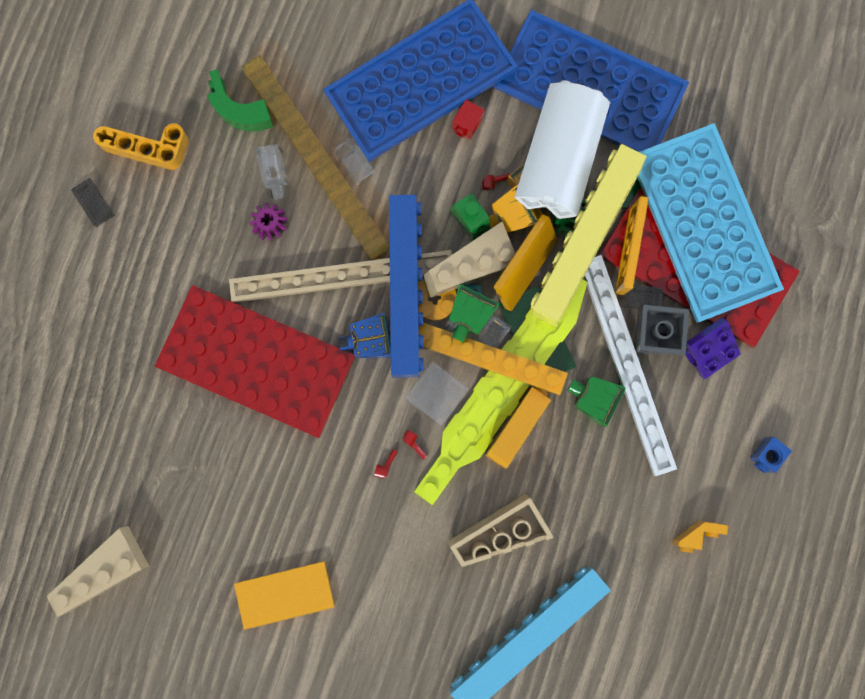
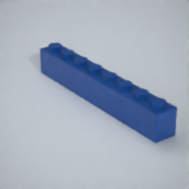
(404, 286)

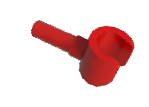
(488, 182)
(409, 438)
(382, 471)

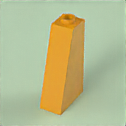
(518, 427)

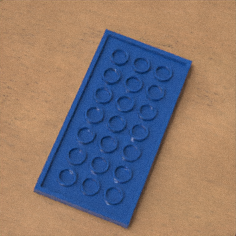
(420, 79)
(638, 92)

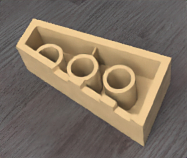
(474, 262)
(501, 532)
(105, 568)

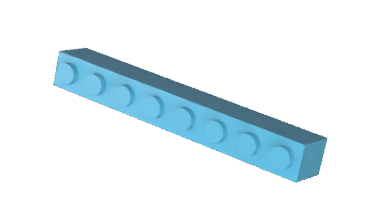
(531, 637)

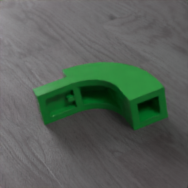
(244, 117)

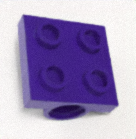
(712, 348)

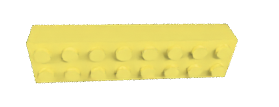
(588, 236)

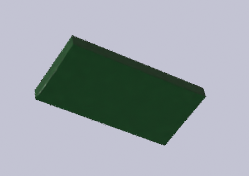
(561, 357)

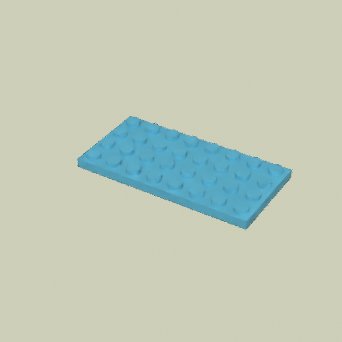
(707, 224)

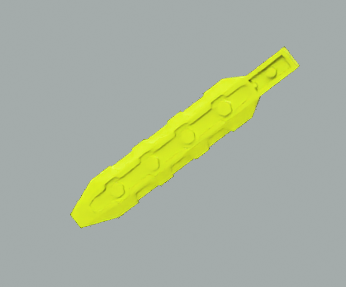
(494, 399)

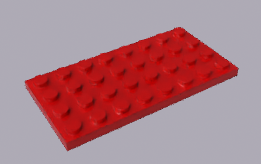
(657, 270)
(255, 361)

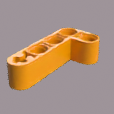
(140, 144)

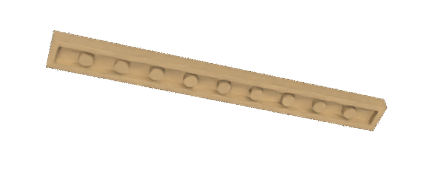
(322, 278)

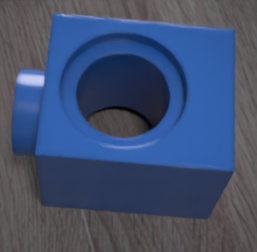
(779, 451)

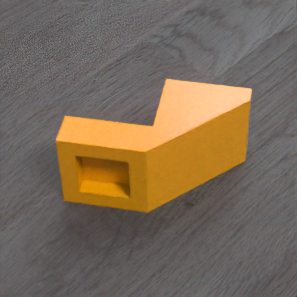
(693, 536)

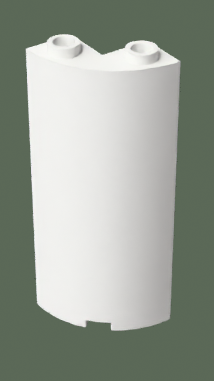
(563, 149)

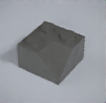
(661, 330)

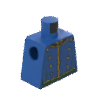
(368, 338)

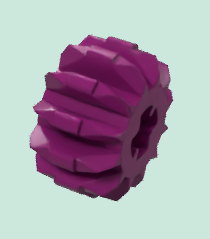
(262, 217)

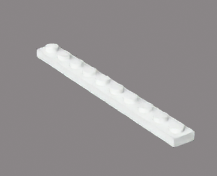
(629, 368)

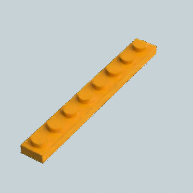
(493, 359)

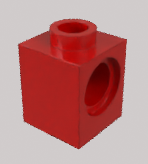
(467, 119)

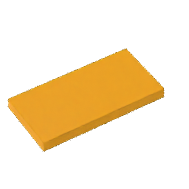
(631, 246)
(526, 263)
(284, 595)

